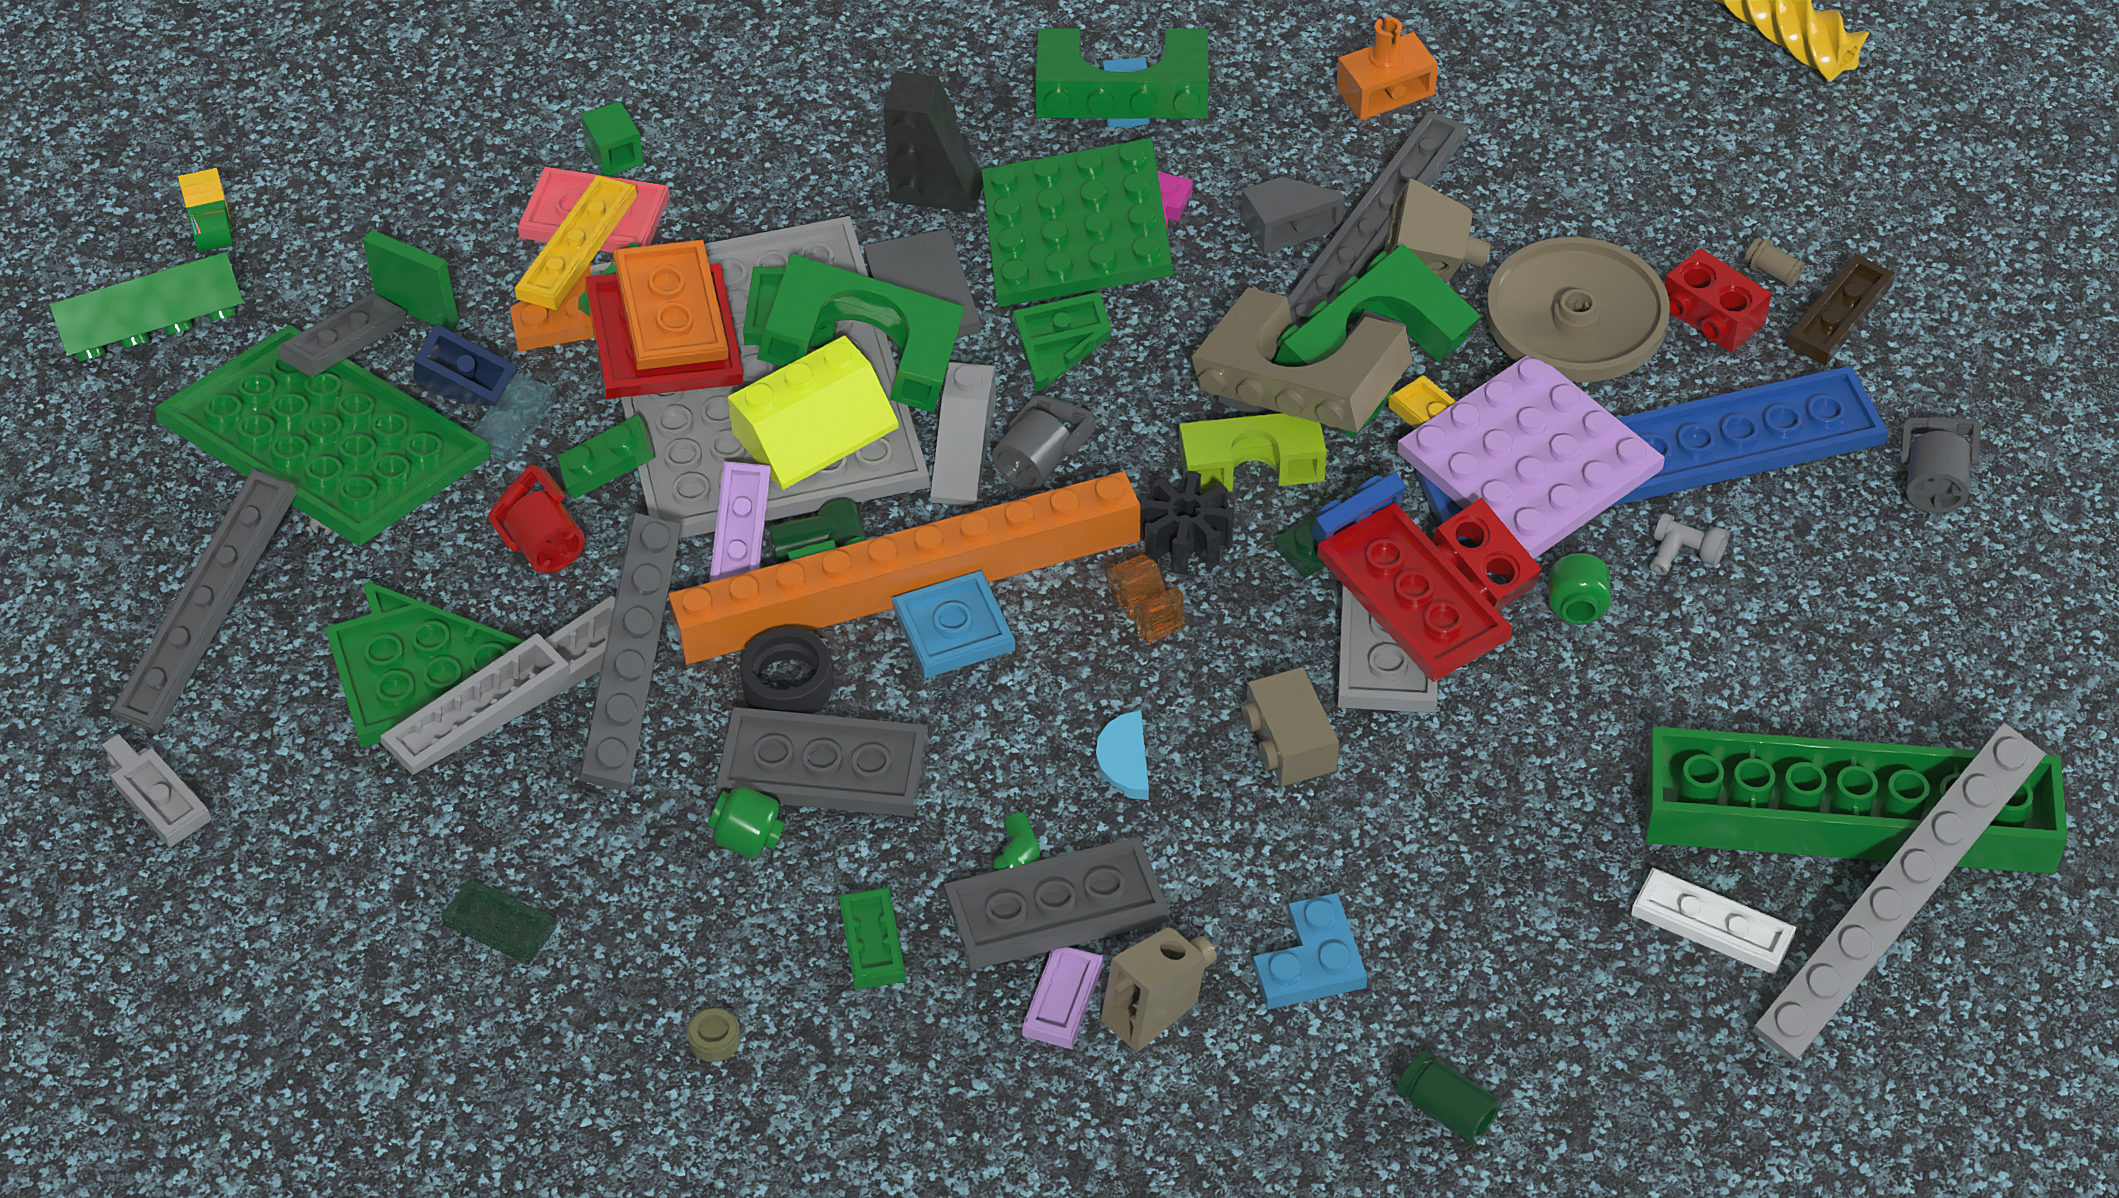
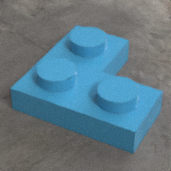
(1321, 964)

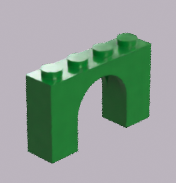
(1168, 90)
(1394, 287)
(822, 294)

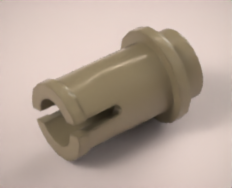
(1774, 261)

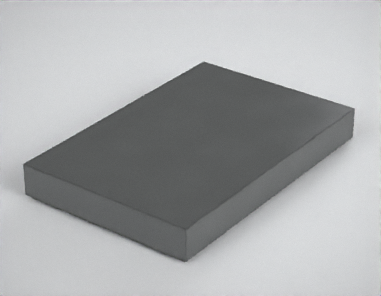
(928, 266)

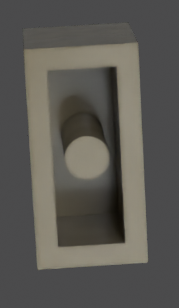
(1290, 727)

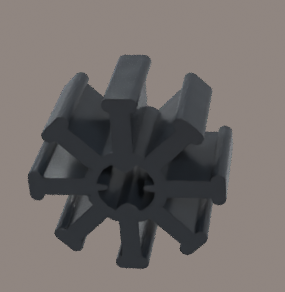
(1186, 523)

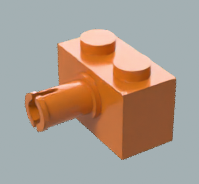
(1388, 73)

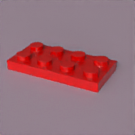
(1414, 592)

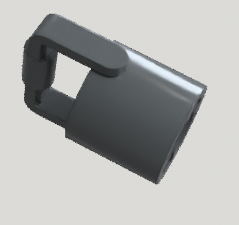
(1040, 441)
(1940, 461)

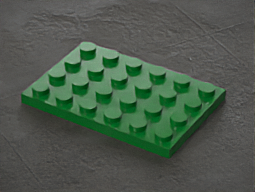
(340, 437)

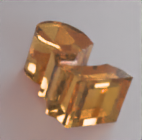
(1142, 592)

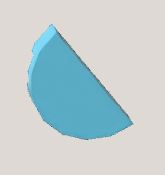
(1122, 755)

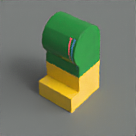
(207, 210)

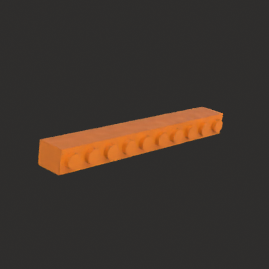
(867, 574)

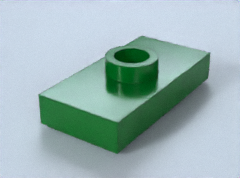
(872, 938)

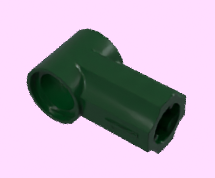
(834, 521)

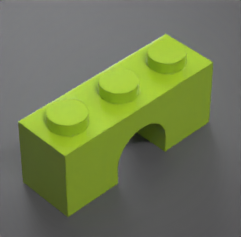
(1284, 442)

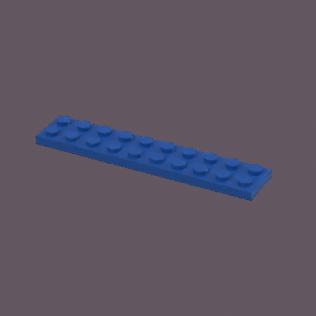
(1741, 434)

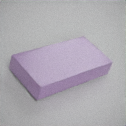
(1062, 996)

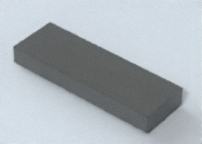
(342, 334)

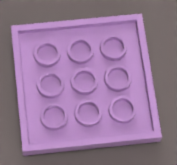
(1532, 452)

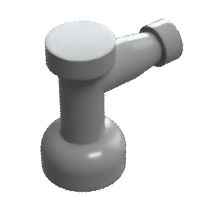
(1675, 534)

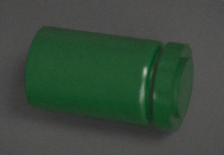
(1448, 1097)

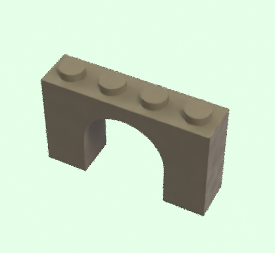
(1331, 392)

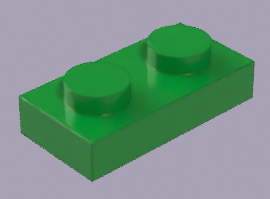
(606, 456)

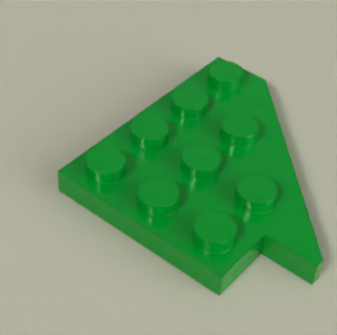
(406, 658)

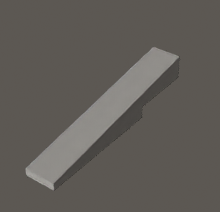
(503, 690)

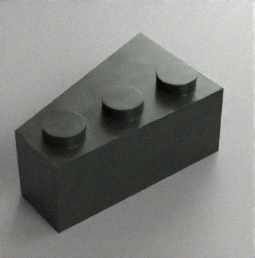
(925, 148)

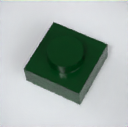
(1300, 548)

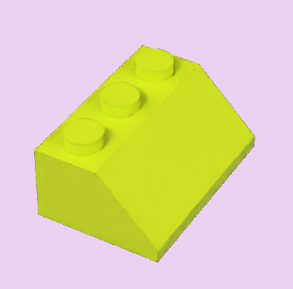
(812, 412)

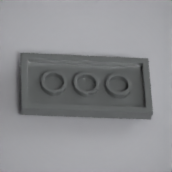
(825, 760)
(1056, 903)

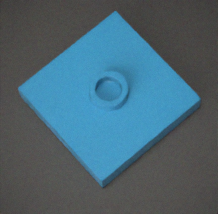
(953, 624)

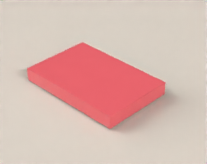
(561, 189)

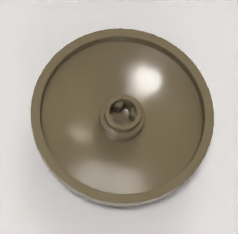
(1578, 307)

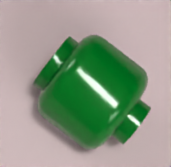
(1579, 588)
(746, 822)

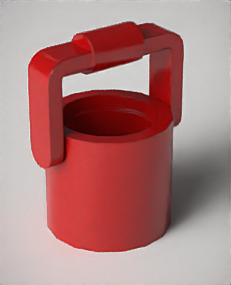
(538, 522)

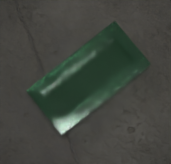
(499, 921)

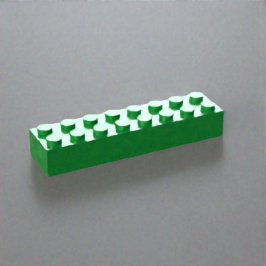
(1834, 798)

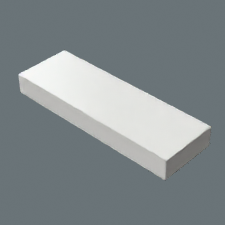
(1713, 921)

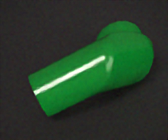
(1022, 846)

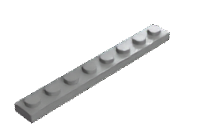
(1898, 893)

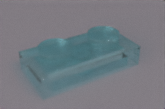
(515, 416)

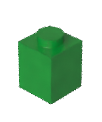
(612, 139)

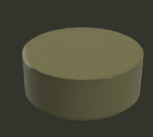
(714, 1034)

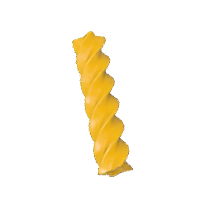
(1810, 35)

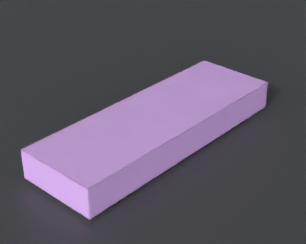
(740, 519)

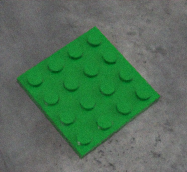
(1076, 222)

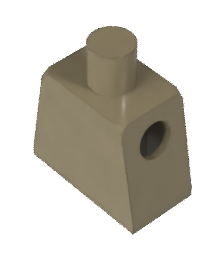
(1434, 230)
(1154, 985)

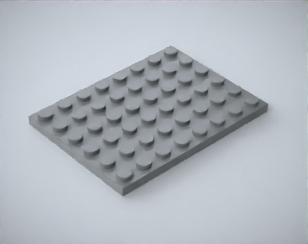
(694, 427)

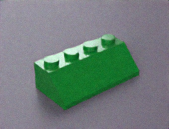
(146, 304)

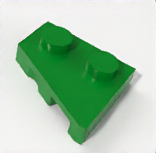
(1060, 335)

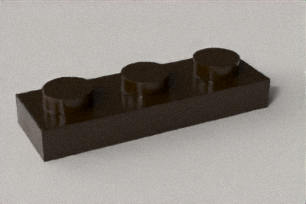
(1840, 309)

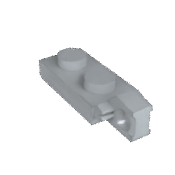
(155, 791)

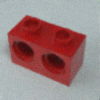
(1716, 299)
(1495, 553)

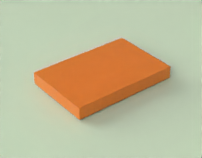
(670, 304)

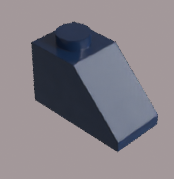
(461, 369)

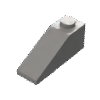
(963, 433)

